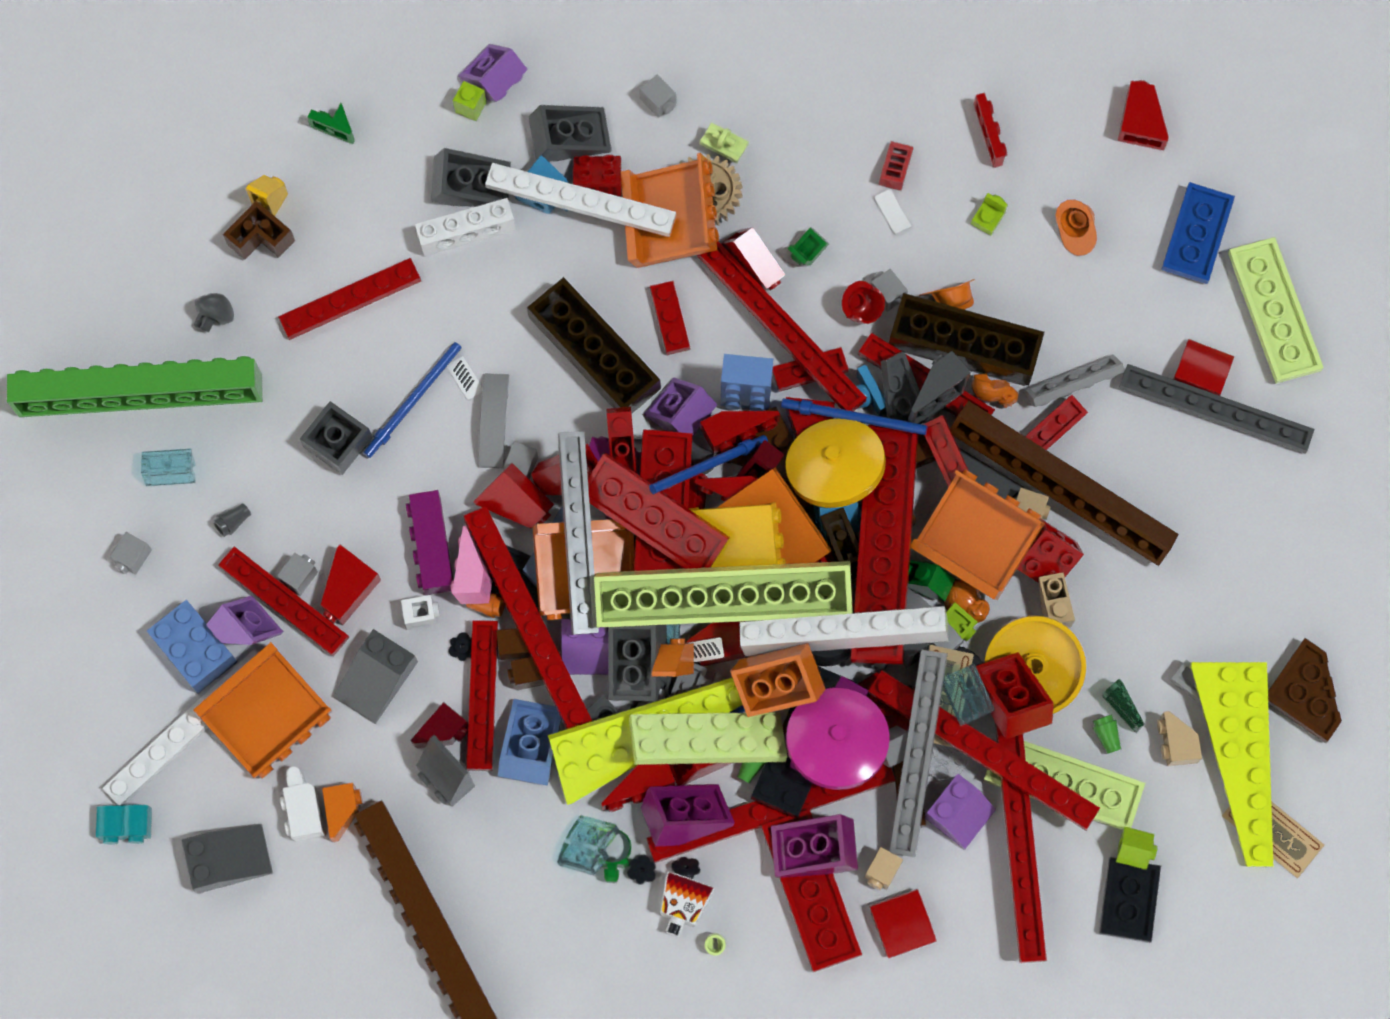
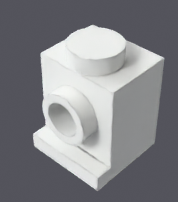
(413, 606)

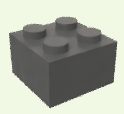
(336, 438)

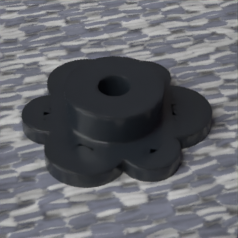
(456, 650)
(642, 862)
(686, 867)

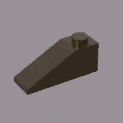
(842, 539)

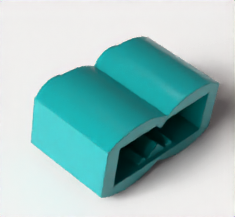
(123, 822)

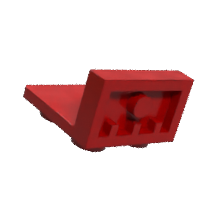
(598, 173)
(1050, 554)

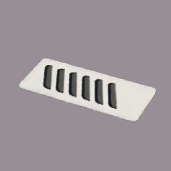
(465, 378)
(708, 649)

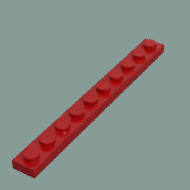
(783, 328)
(527, 618)
(991, 755)
(754, 814)
(1022, 862)

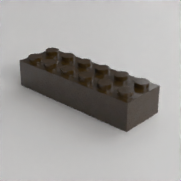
(976, 339)
(593, 347)

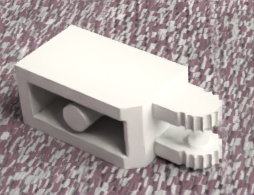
(302, 807)

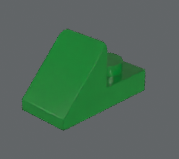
(336, 126)

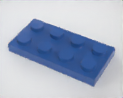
(1198, 233)

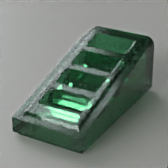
(1121, 702)

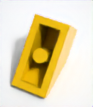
(267, 192)

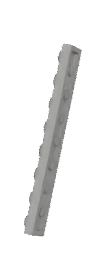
(577, 532)
(918, 753)

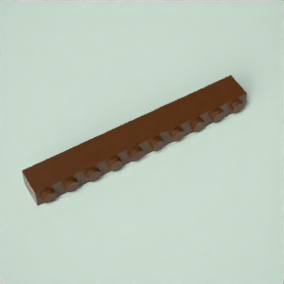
(1063, 483)
(423, 914)

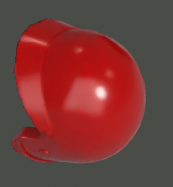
(863, 302)

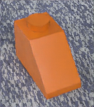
(674, 659)
(341, 806)

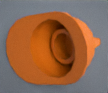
(1076, 227)
(955, 296)

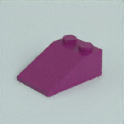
(685, 813)
(814, 847)

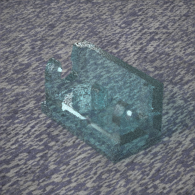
(168, 467)
(967, 694)

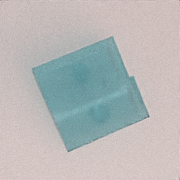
(586, 845)

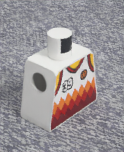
(683, 902)

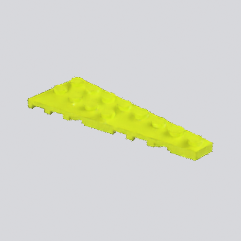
(1238, 725)
(603, 748)

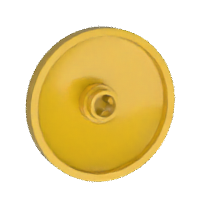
(835, 463)
(1049, 652)

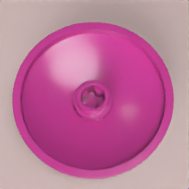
(838, 739)

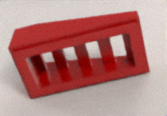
(892, 181)

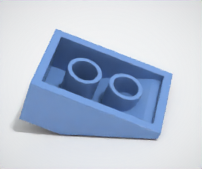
(526, 745)

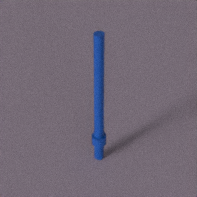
(807, 408)
(383, 435)
(744, 448)

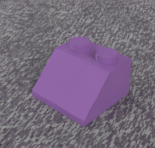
(494, 71)
(681, 407)
(243, 623)
(585, 652)
(960, 811)

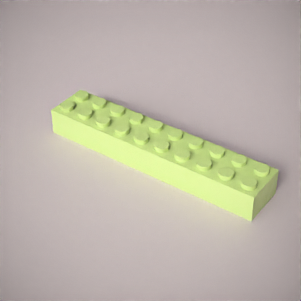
(722, 594)

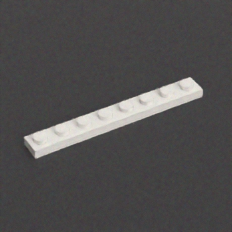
(580, 199)
(163, 749)

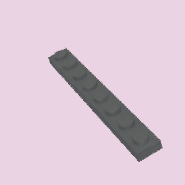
(1216, 408)

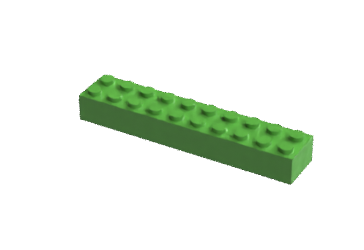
(134, 387)

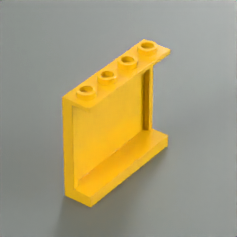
(751, 532)

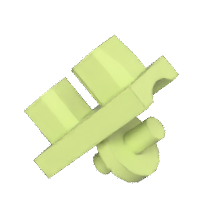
(724, 142)

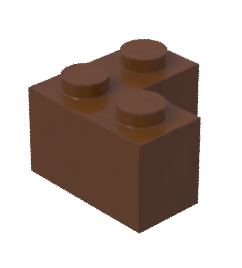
(258, 227)

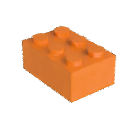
(778, 680)

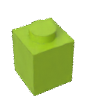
(469, 101)
(1136, 848)

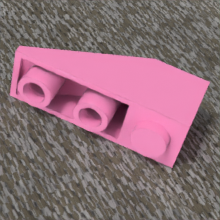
(472, 578)

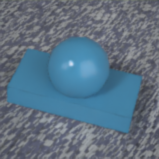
(871, 391)

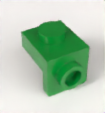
(808, 247)

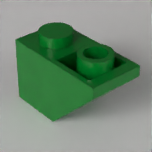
(929, 580)

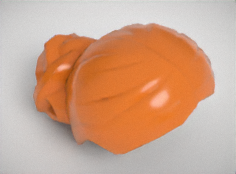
(994, 390)
(968, 599)

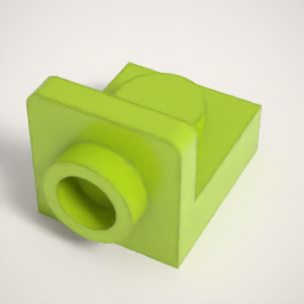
(990, 213)
(961, 622)

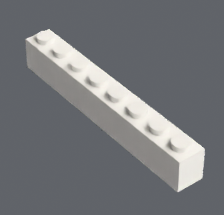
(846, 630)

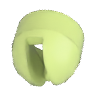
(709, 944)

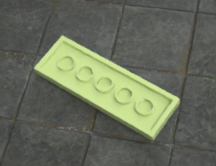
(1275, 310)
(707, 738)
(1112, 792)

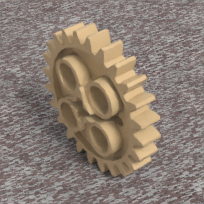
(724, 179)

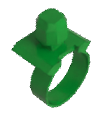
(611, 874)

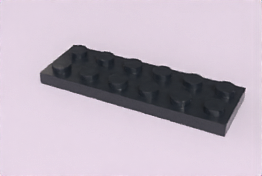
(779, 783)

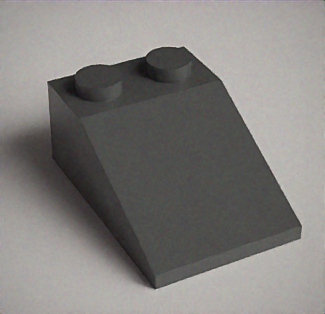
(569, 132)
(461, 179)
(943, 385)
(631, 661)
(375, 676)
(444, 773)
(226, 857)

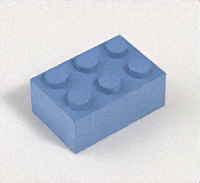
(746, 382)
(191, 646)

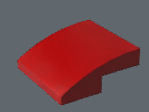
(1203, 367)
(902, 923)

